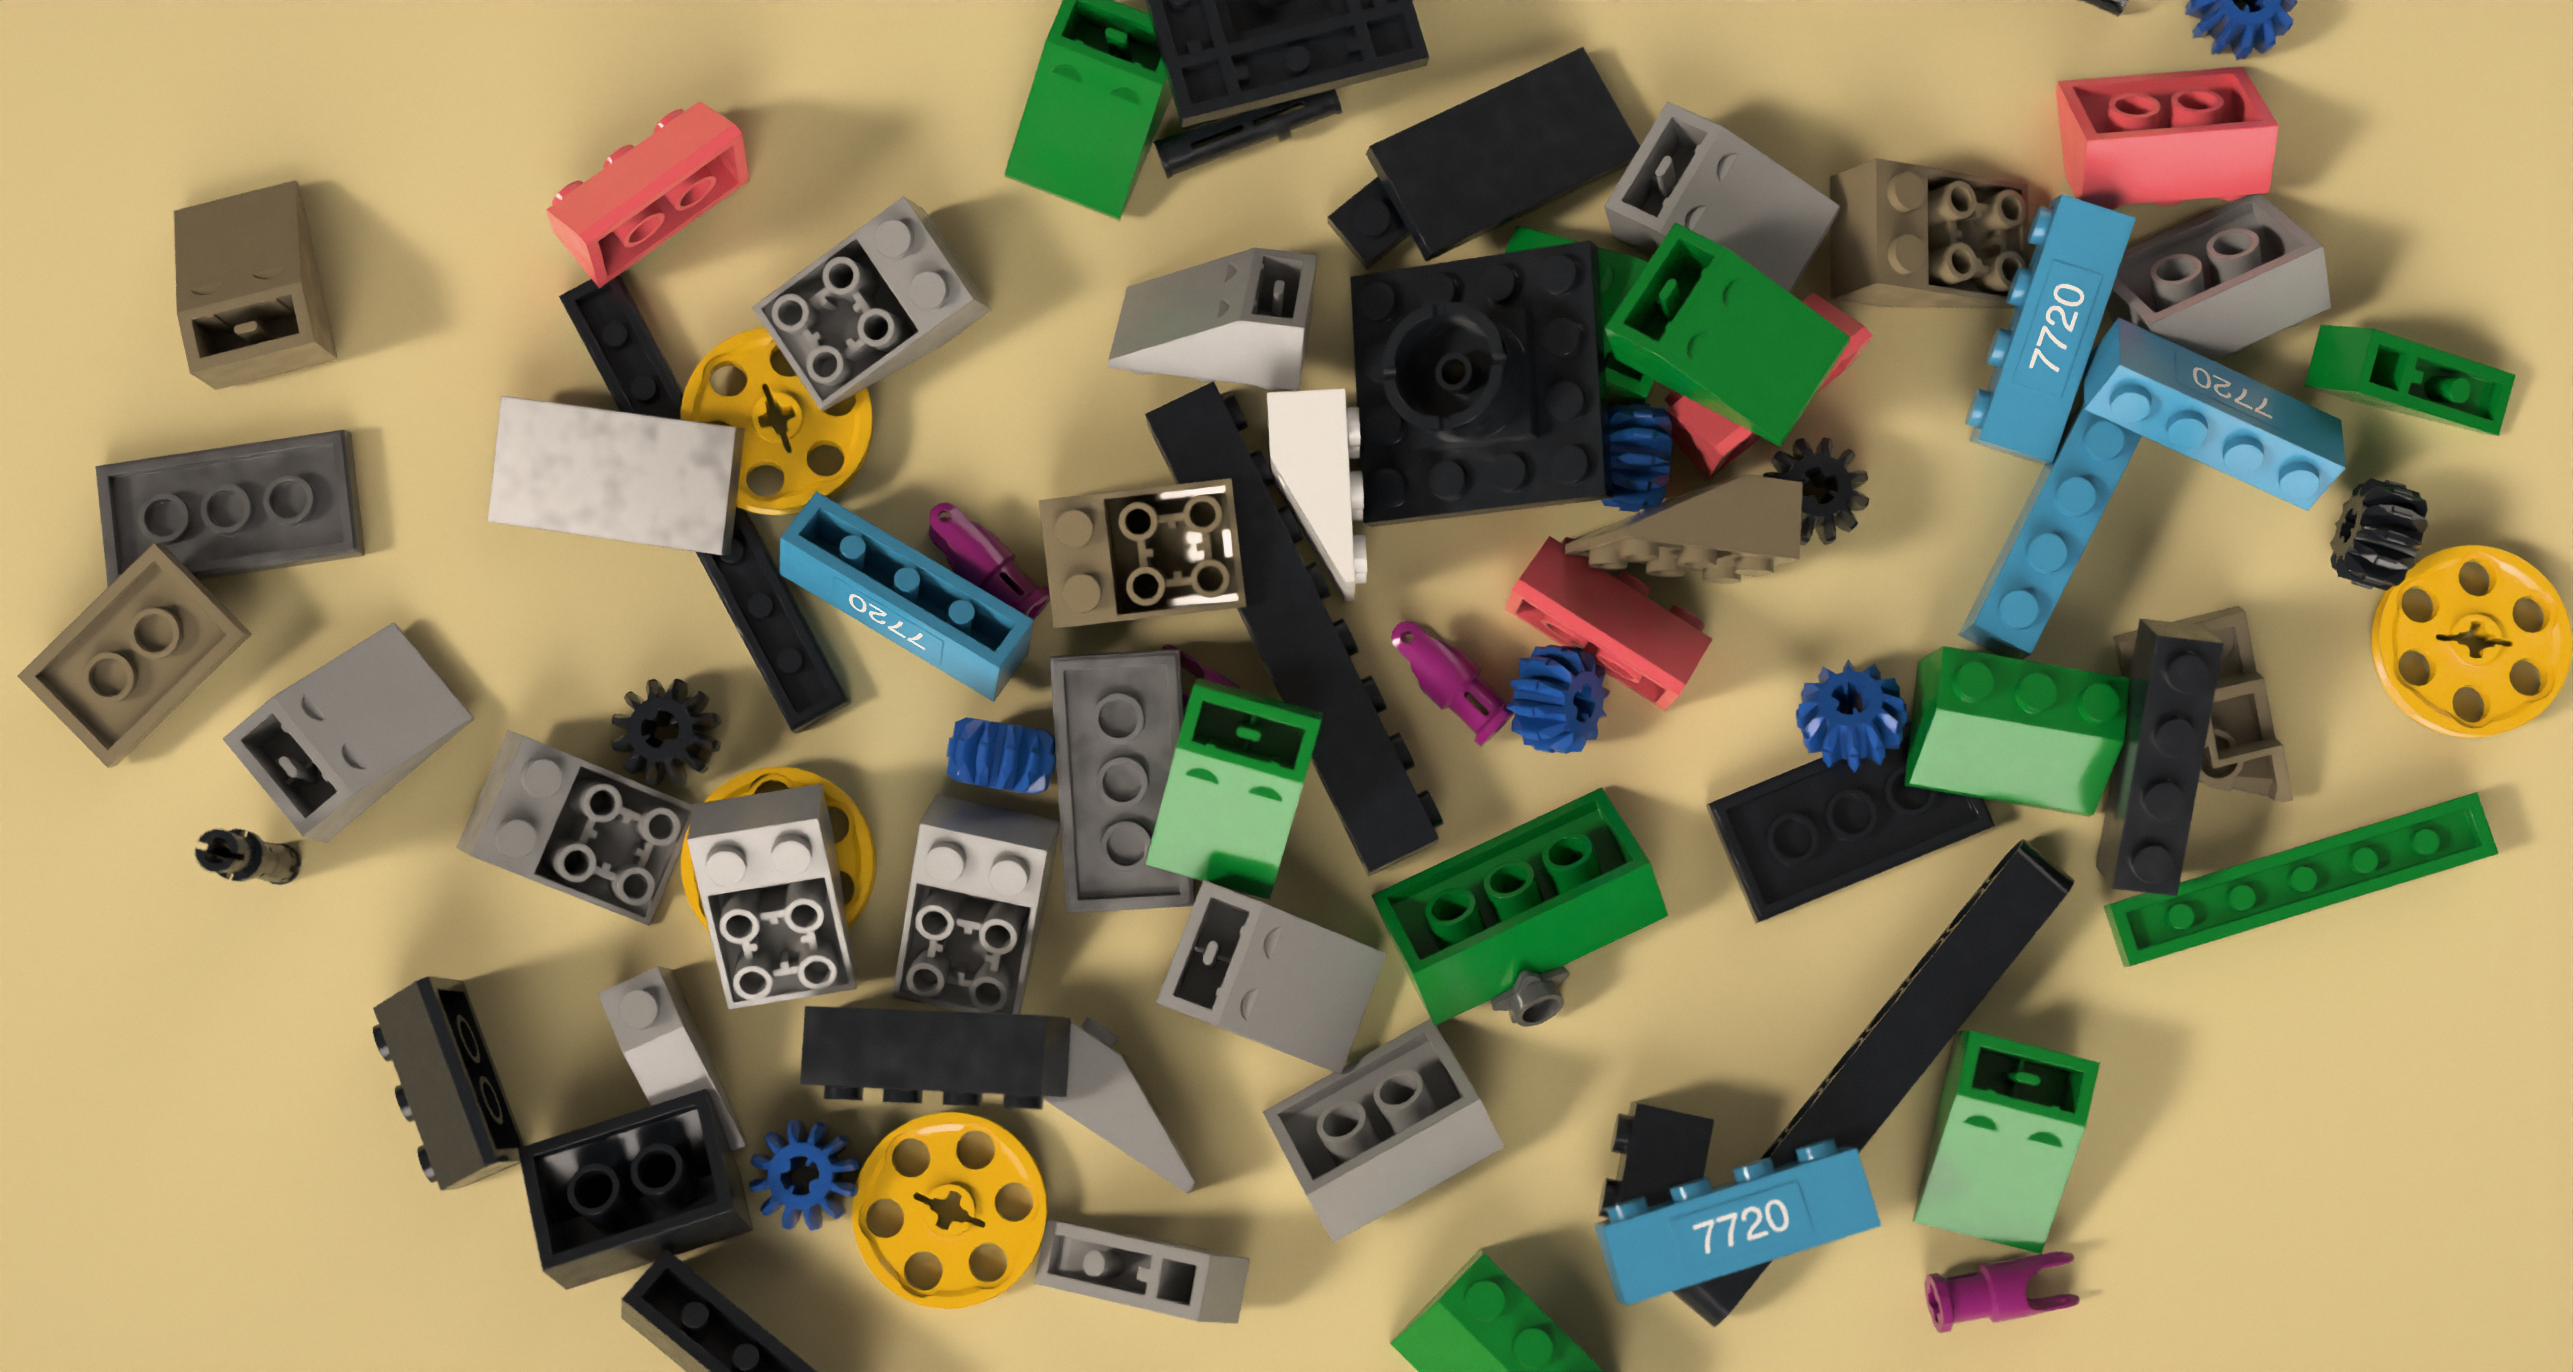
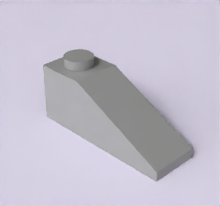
(666, 1044)
(1115, 1106)
(1142, 1272)

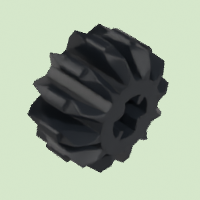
(1827, 472)
(2379, 534)
(658, 712)

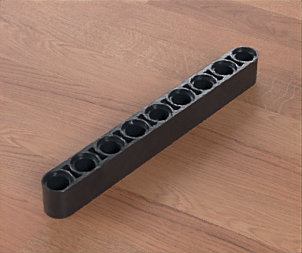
(1910, 1030)

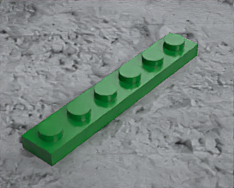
(2301, 879)

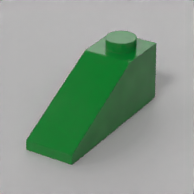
(2409, 378)

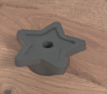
(1533, 997)

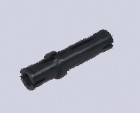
(1177, 151)
(247, 857)

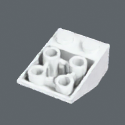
(1310, 456)

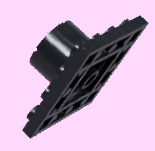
(1267, 52)
(1481, 385)

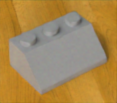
(2223, 279)
(1383, 1130)

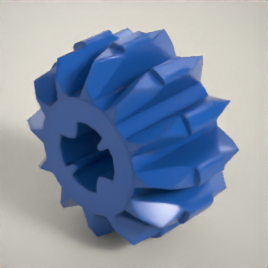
(2244, 27)
(1639, 455)
(1558, 699)
(1851, 715)
(1001, 756)
(788, 1159)

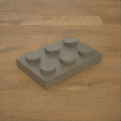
(134, 655)

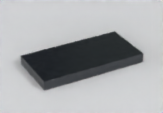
(1503, 153)
(1834, 828)

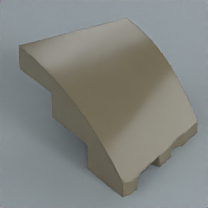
(2240, 734)

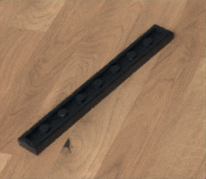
(749, 577)

